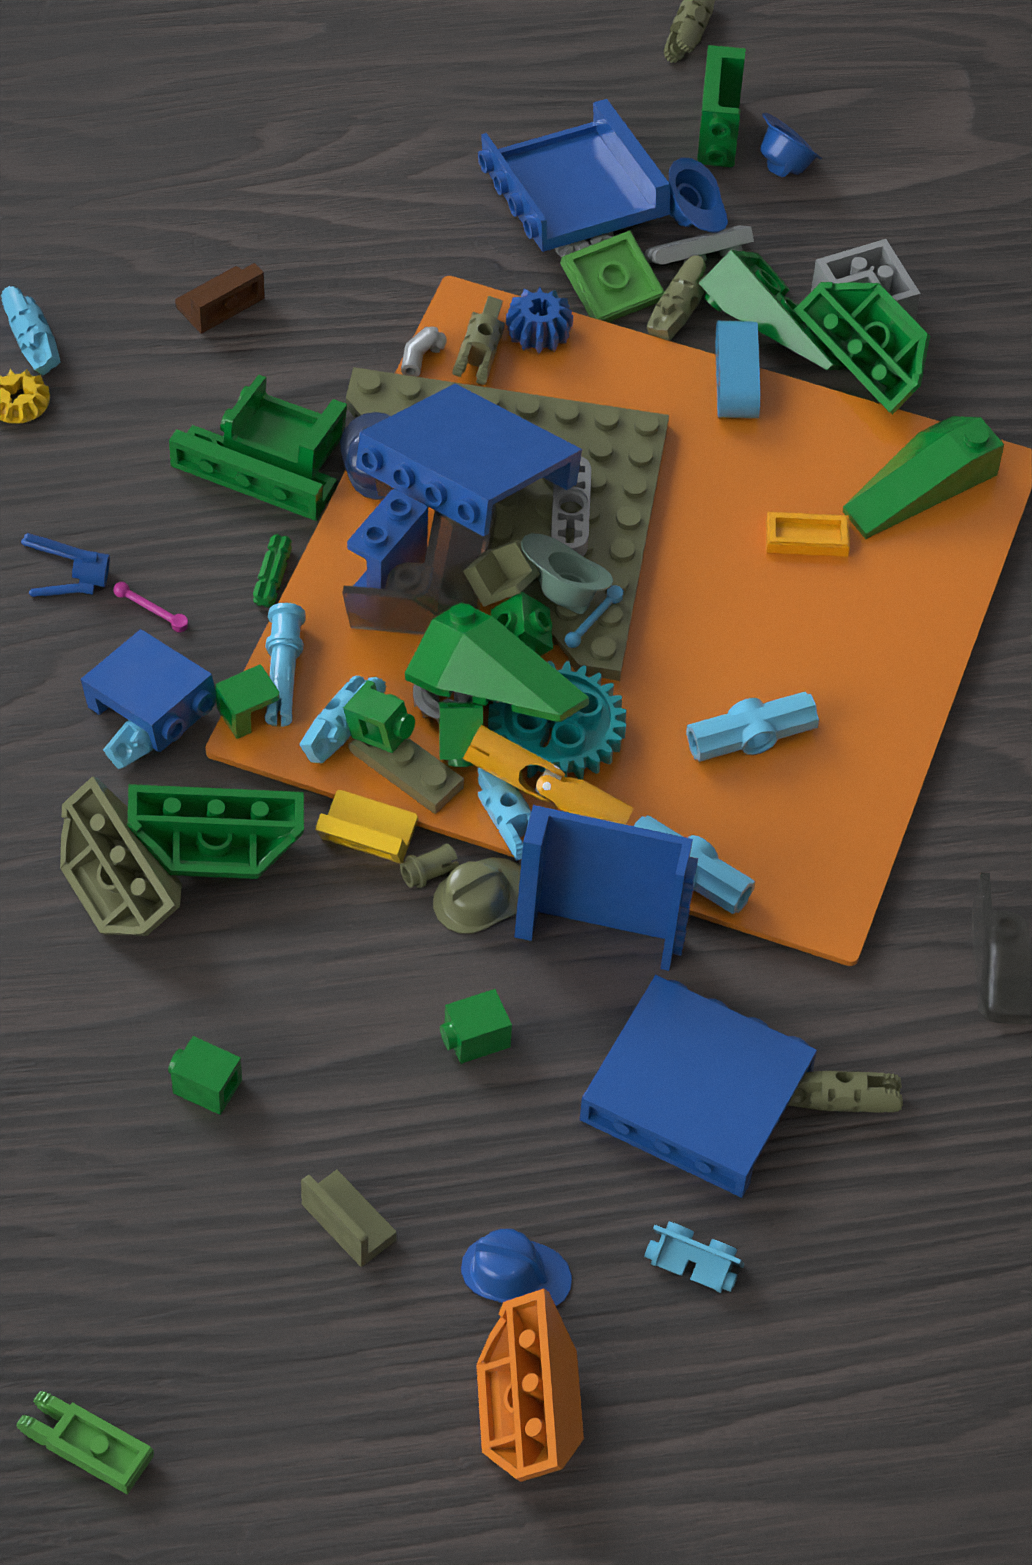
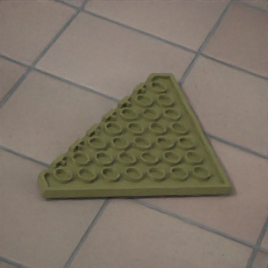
(625, 467)

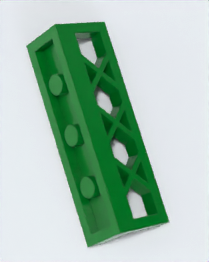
(204, 456)

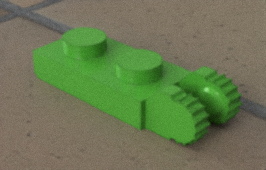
(88, 1442)

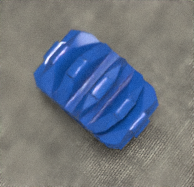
(539, 320)

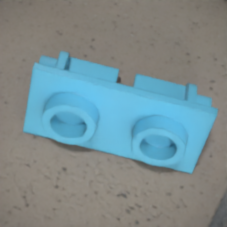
(711, 1261)

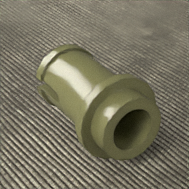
(420, 869)

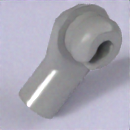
(416, 347)

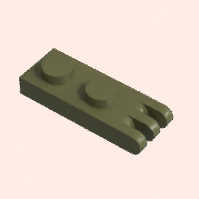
(413, 772)

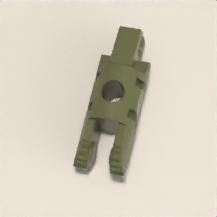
(687, 28)
(678, 300)
(481, 341)
(849, 1092)

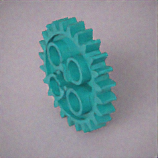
(590, 732)

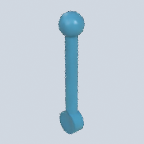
(613, 595)

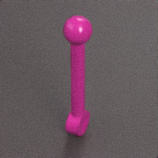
(178, 622)

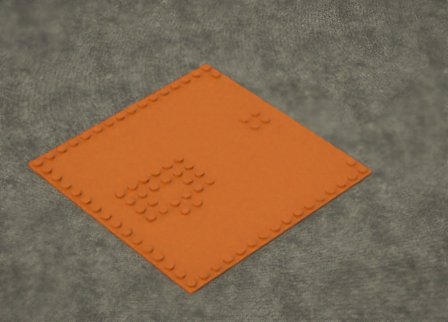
(710, 625)

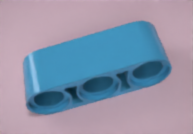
(737, 369)

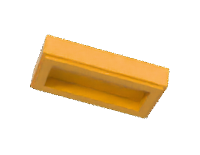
(807, 534)

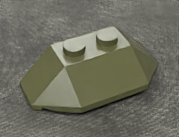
(110, 866)

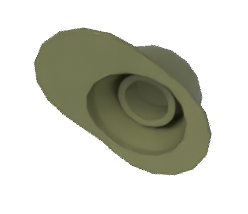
(478, 895)

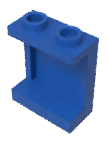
(389, 537)
(151, 688)

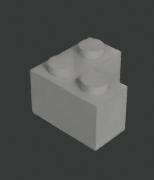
(870, 264)

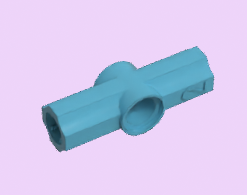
(752, 726)
(713, 876)

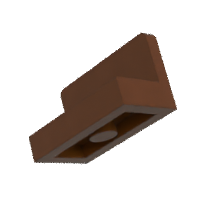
(222, 297)

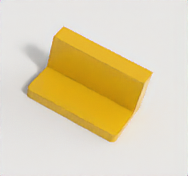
(368, 826)

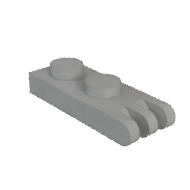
(724, 241)

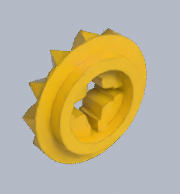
(27, 405)

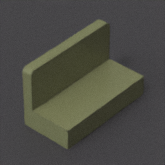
(347, 1216)

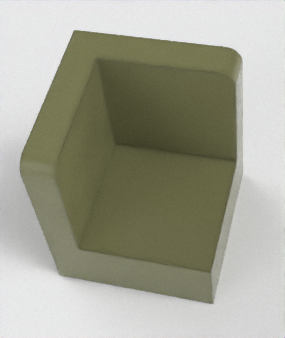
(501, 572)

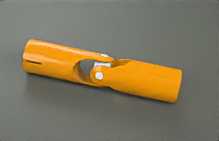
(569, 794)

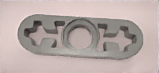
(578, 520)

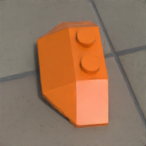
(529, 1389)

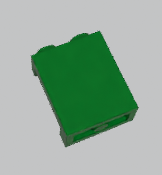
(721, 106)
(282, 431)

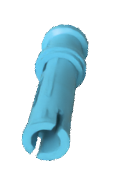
(284, 648)

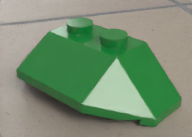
(869, 337)
(215, 828)

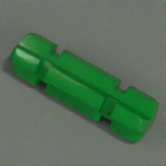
(272, 571)

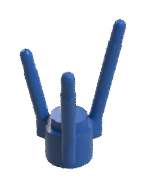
(88, 566)

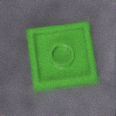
(612, 278)

